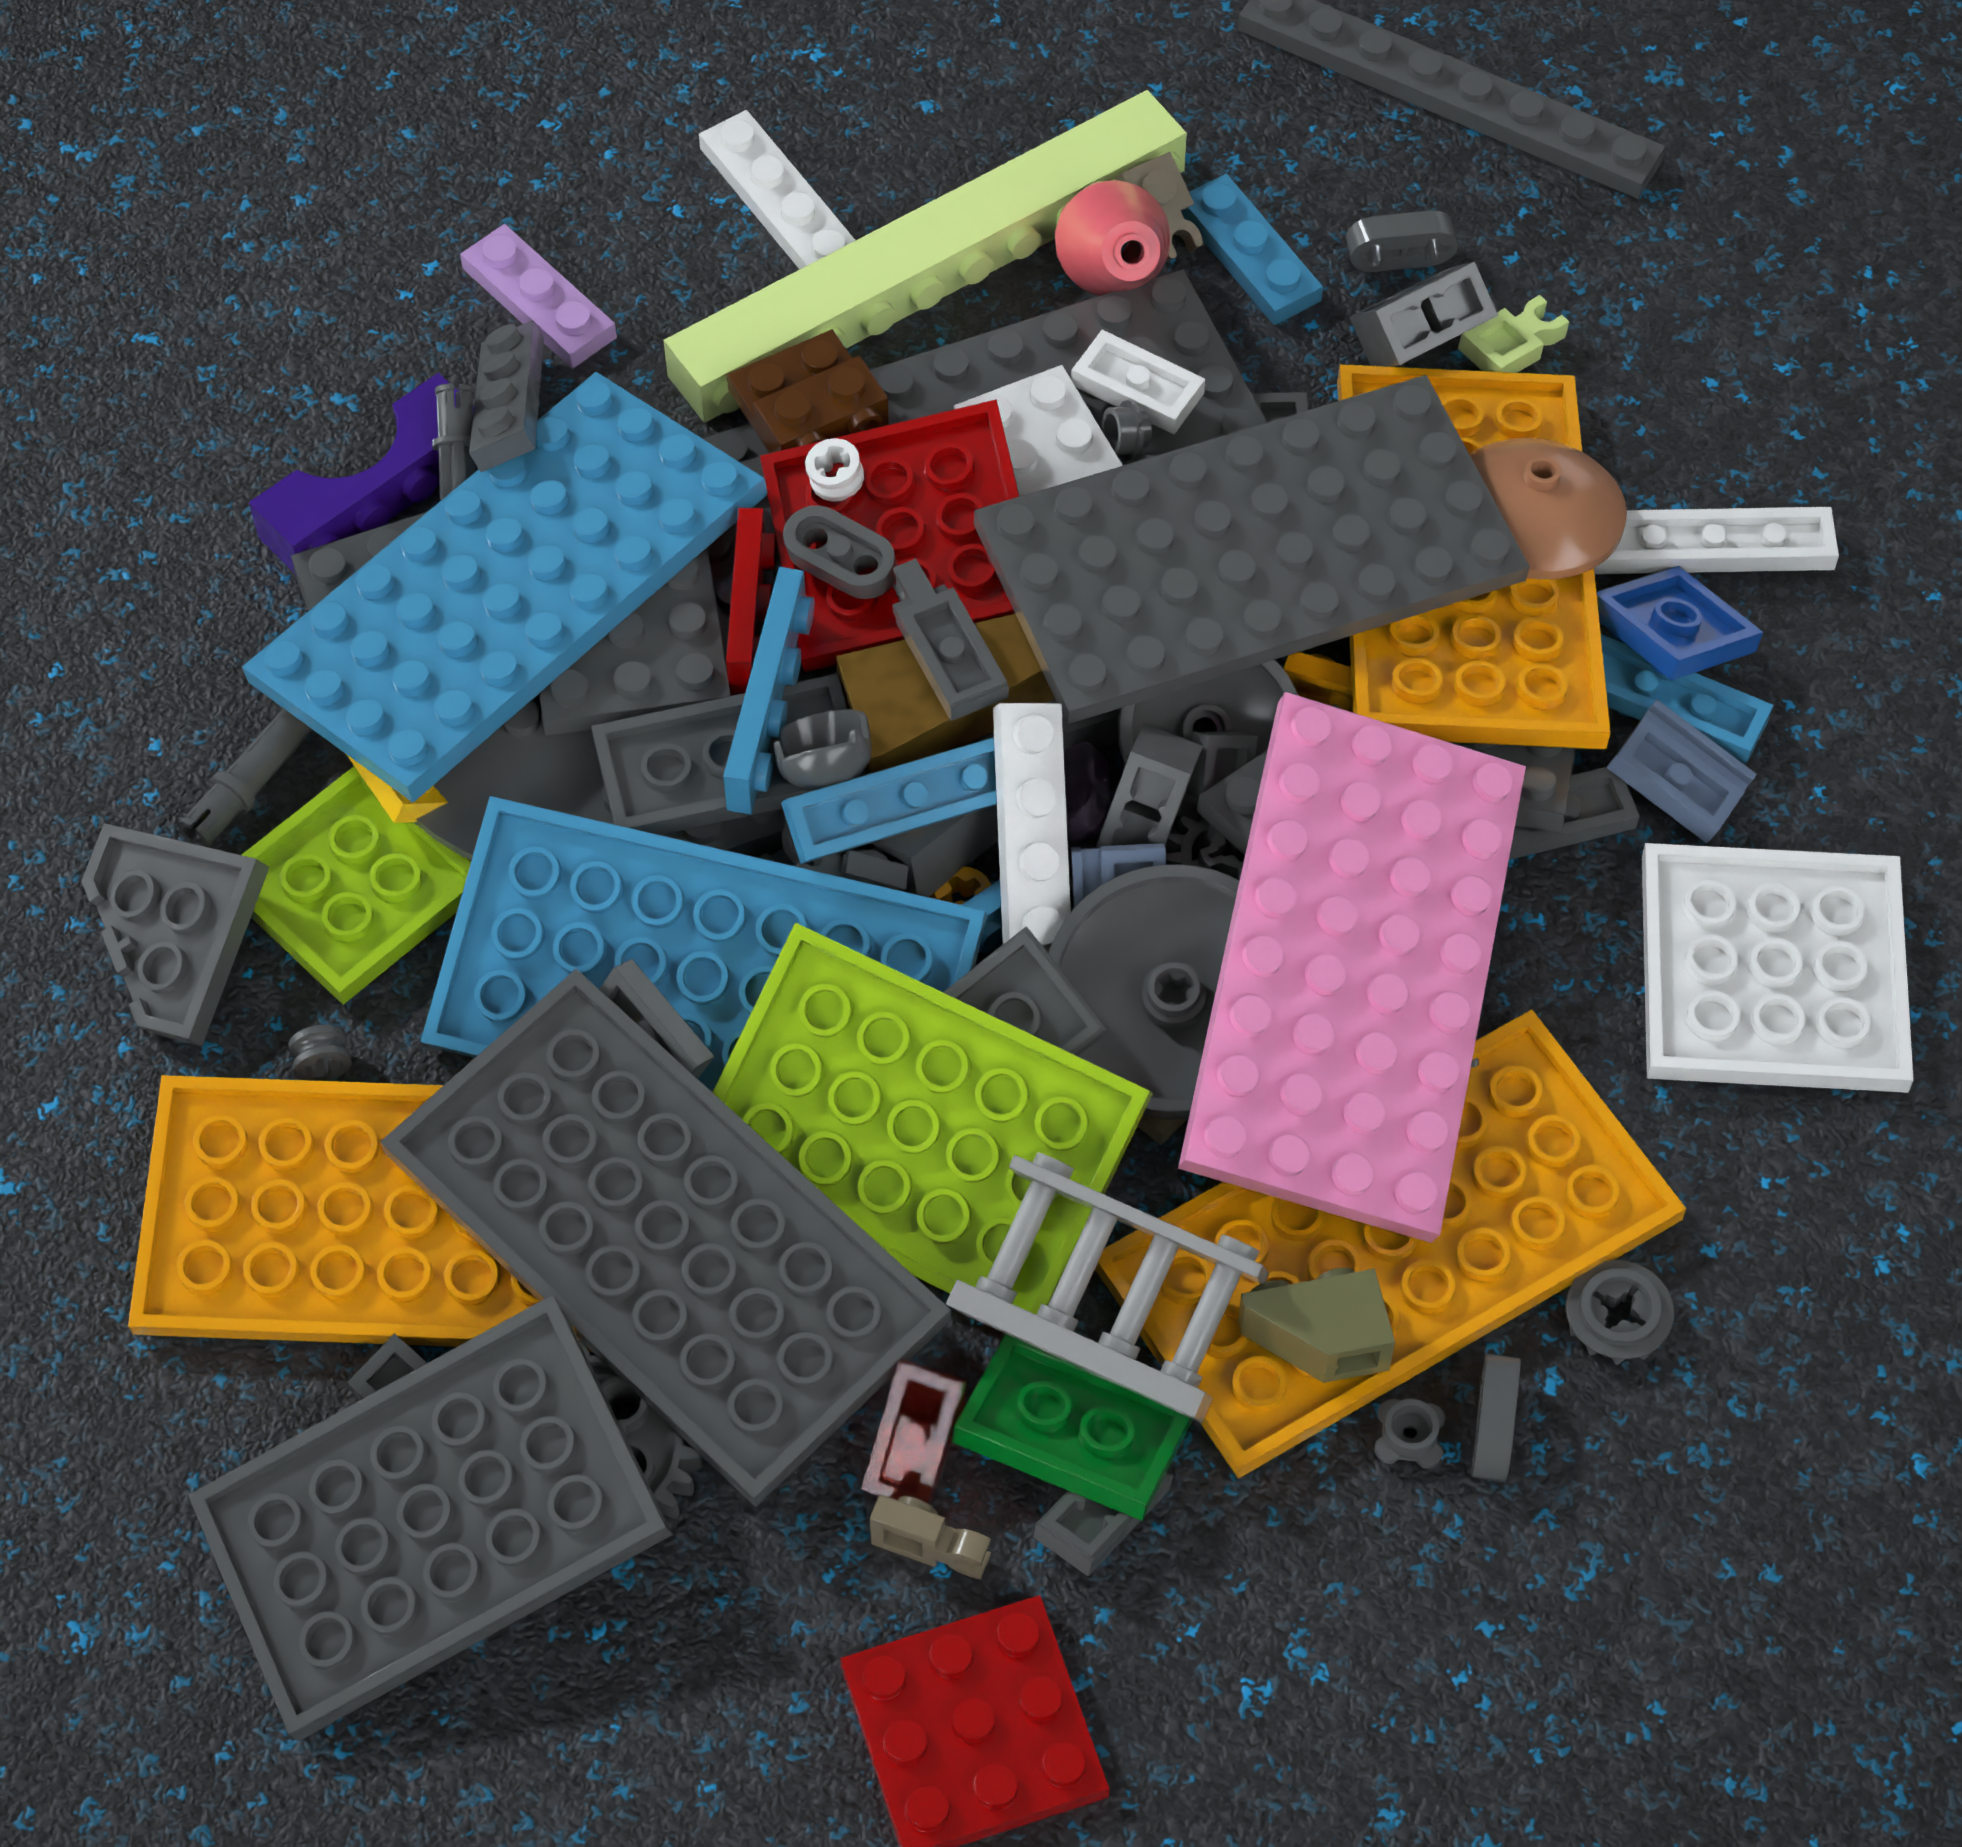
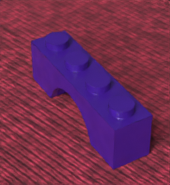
(317, 510)

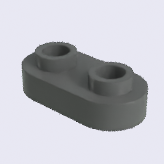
(845, 554)

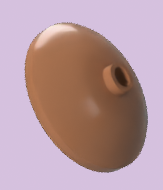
(1555, 502)

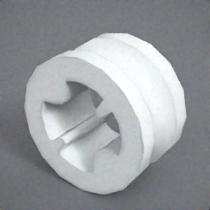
(821, 460)

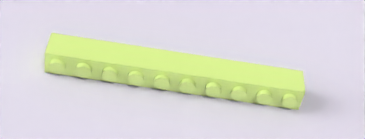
(920, 254)

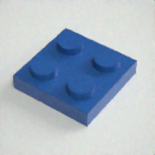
(1676, 623)

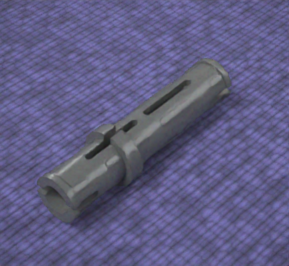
(235, 790)

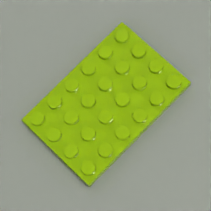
(916, 1110)

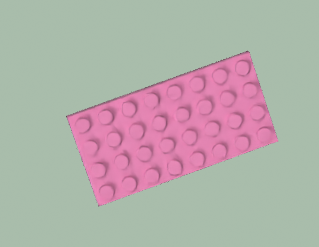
(1355, 969)

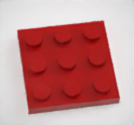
(974, 1727)

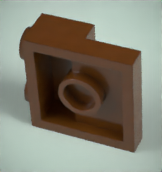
(809, 394)

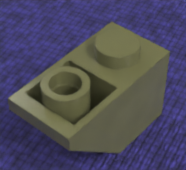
(1322, 1325)

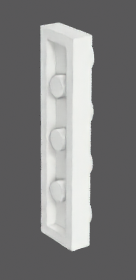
(773, 189)
(1725, 541)
(1031, 819)

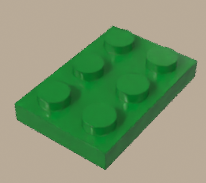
(1071, 1428)

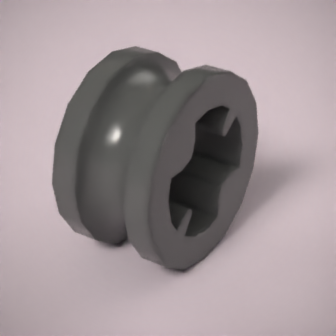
(320, 1053)

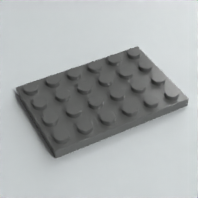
(427, 1517)

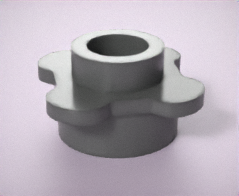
(1415, 1415)

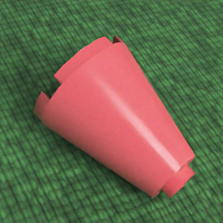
(1096, 228)

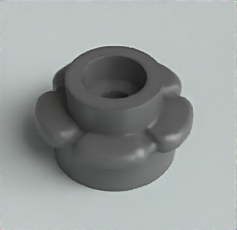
(1127, 429)

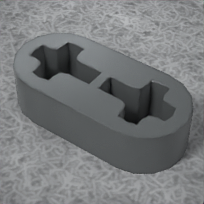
(1401, 241)
(1495, 1417)

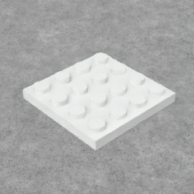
(1775, 968)

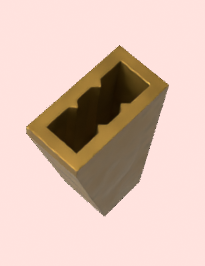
(903, 708)

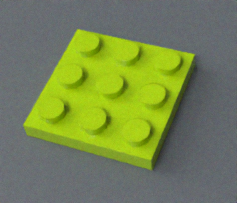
(353, 886)

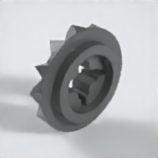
(1609, 1285)

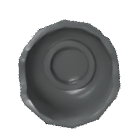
(824, 748)

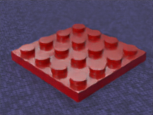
(922, 498)

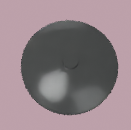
(1149, 968)

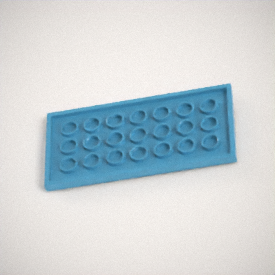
(504, 586)
(695, 918)

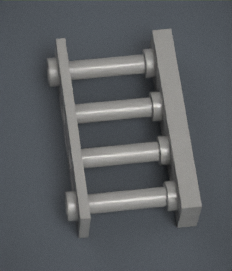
(1115, 1352)

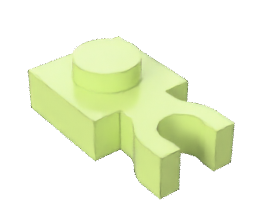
(1511, 341)

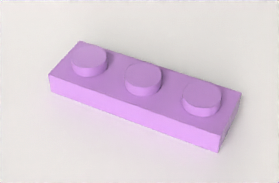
(538, 293)

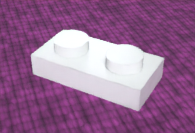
(1124, 371)

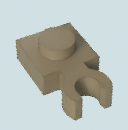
(1166, 185)
(917, 1532)

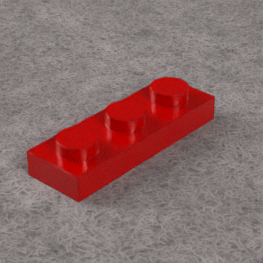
(749, 597)

